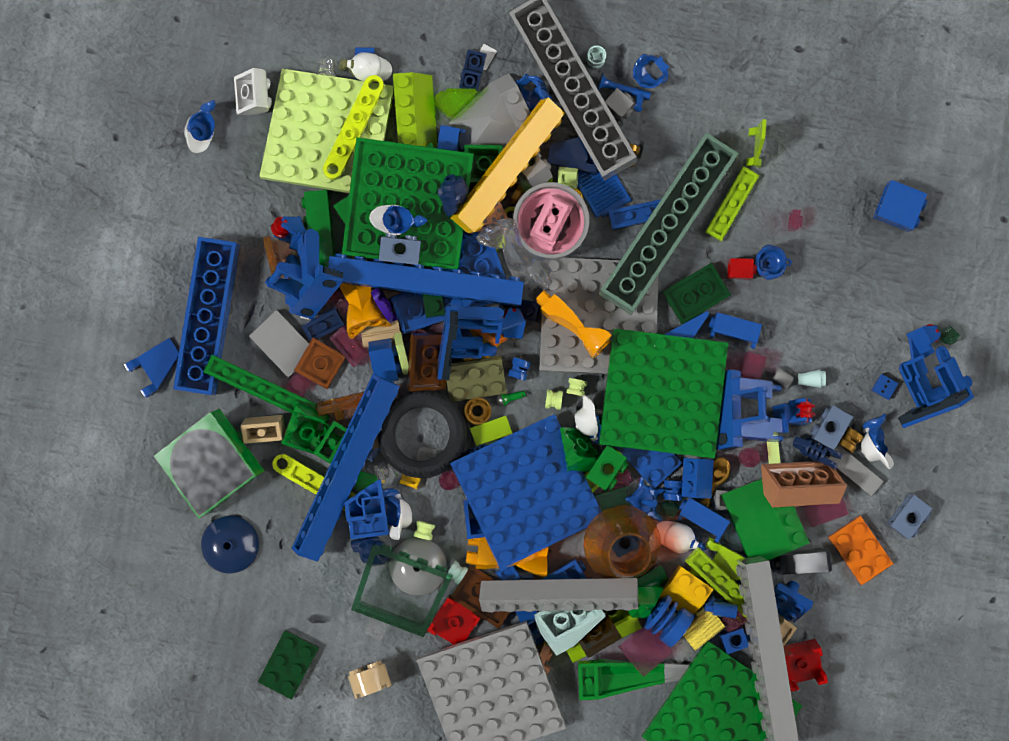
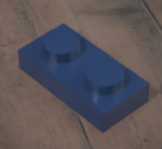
(323, 324)

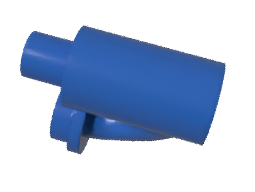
(720, 607)

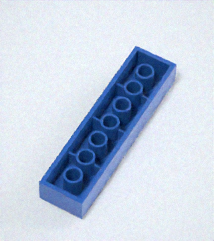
(206, 314)

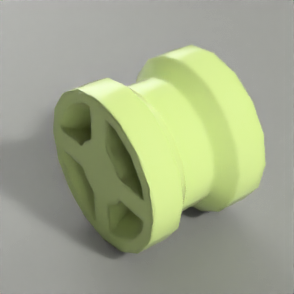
(576, 387)
(554, 399)
(424, 530)

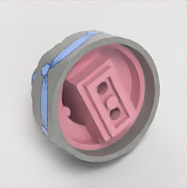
(567, 228)

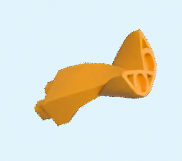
(361, 309)
(593, 339)
(484, 558)

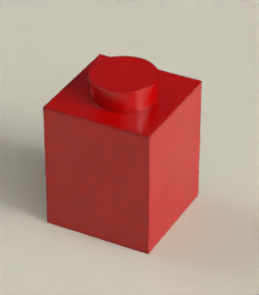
(741, 269)

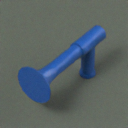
(638, 93)

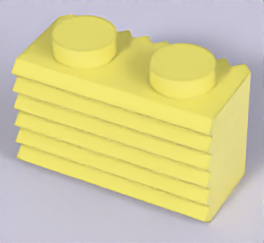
(702, 628)

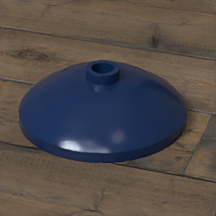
(243, 544)

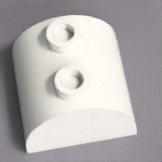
(252, 92)

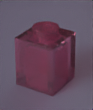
(752, 365)

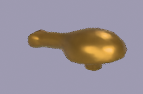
(721, 472)

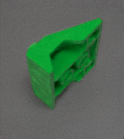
(760, 527)

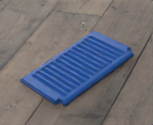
(602, 194)

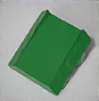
(305, 429)
(578, 450)

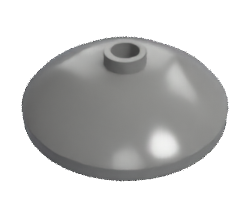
(419, 581)

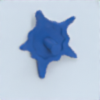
(646, 499)

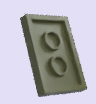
(476, 379)

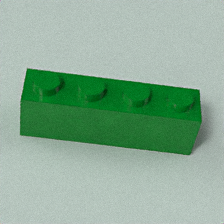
(319, 219)

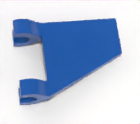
(156, 364)

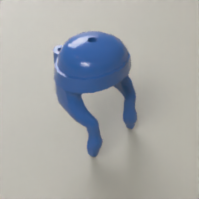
(776, 259)

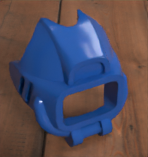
(643, 77)
(533, 97)

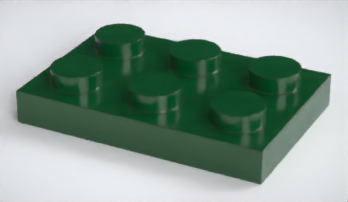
(696, 293)
(288, 664)

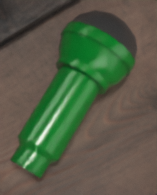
(504, 399)

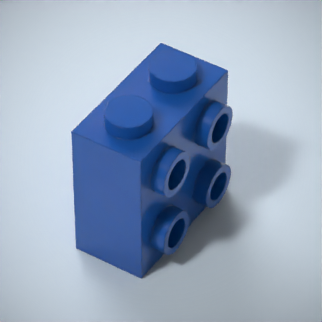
(900, 206)

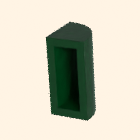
(654, 577)

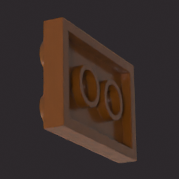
(424, 362)
(468, 595)

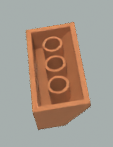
(801, 484)

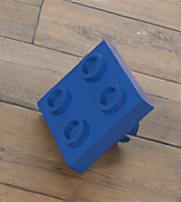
(789, 602)

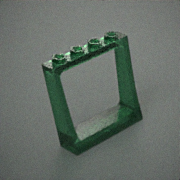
(392, 618)

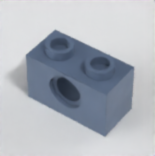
(388, 252)
(840, 421)
(899, 521)

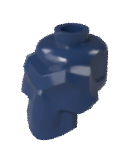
(452, 193)
(364, 547)

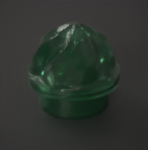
(949, 335)
(669, 508)

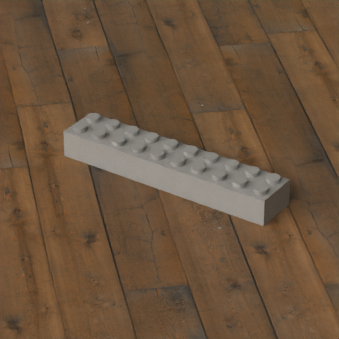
(573, 87)
(767, 649)

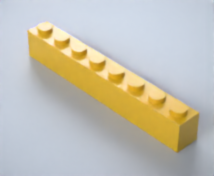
(508, 165)

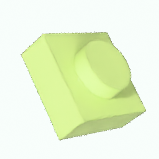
(568, 176)

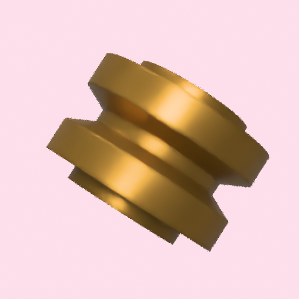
(470, 417)

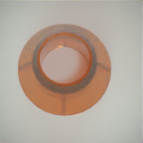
(608, 528)

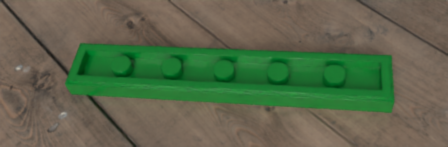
(255, 385)

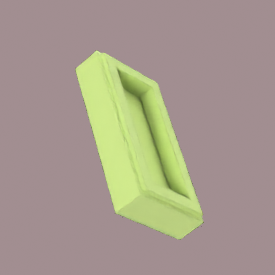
(401, 352)

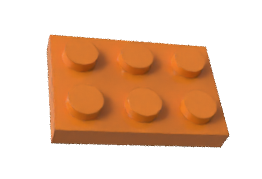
(860, 550)

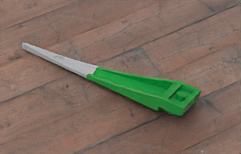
(612, 677)

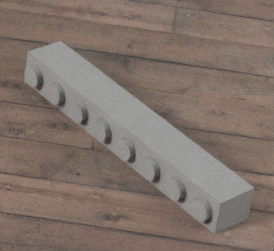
(559, 595)

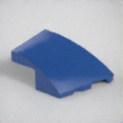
(367, 512)

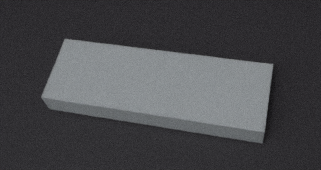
(856, 471)

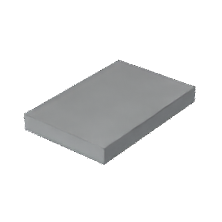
(280, 342)

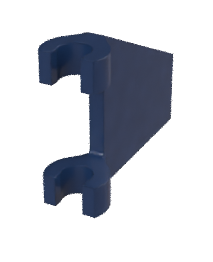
(571, 155)

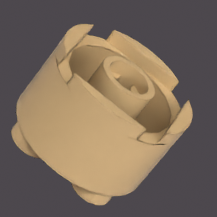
(369, 680)

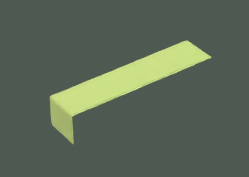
(773, 452)

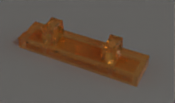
(339, 404)

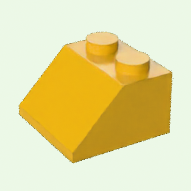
(686, 590)

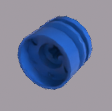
(670, 622)

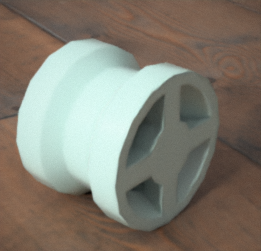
(457, 571)

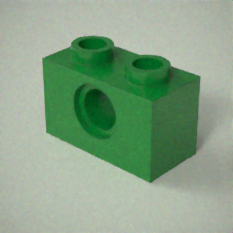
(331, 442)
(608, 457)

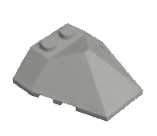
(492, 114)

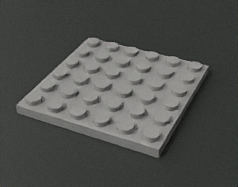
(578, 286)
(492, 688)

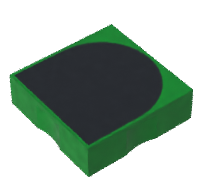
(208, 463)

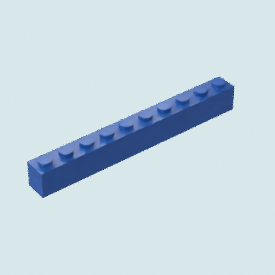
(428, 281)
(345, 467)

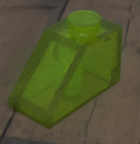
(453, 101)

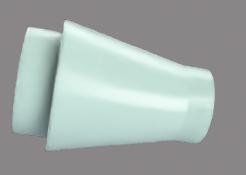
(813, 378)

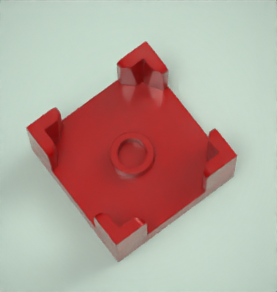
(453, 622)
(804, 663)

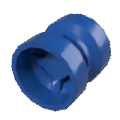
(518, 373)
(673, 490)

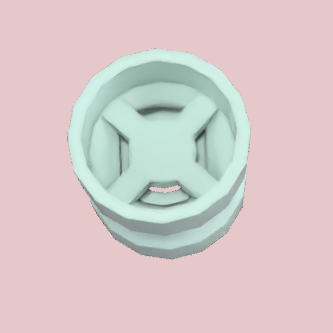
(596, 53)

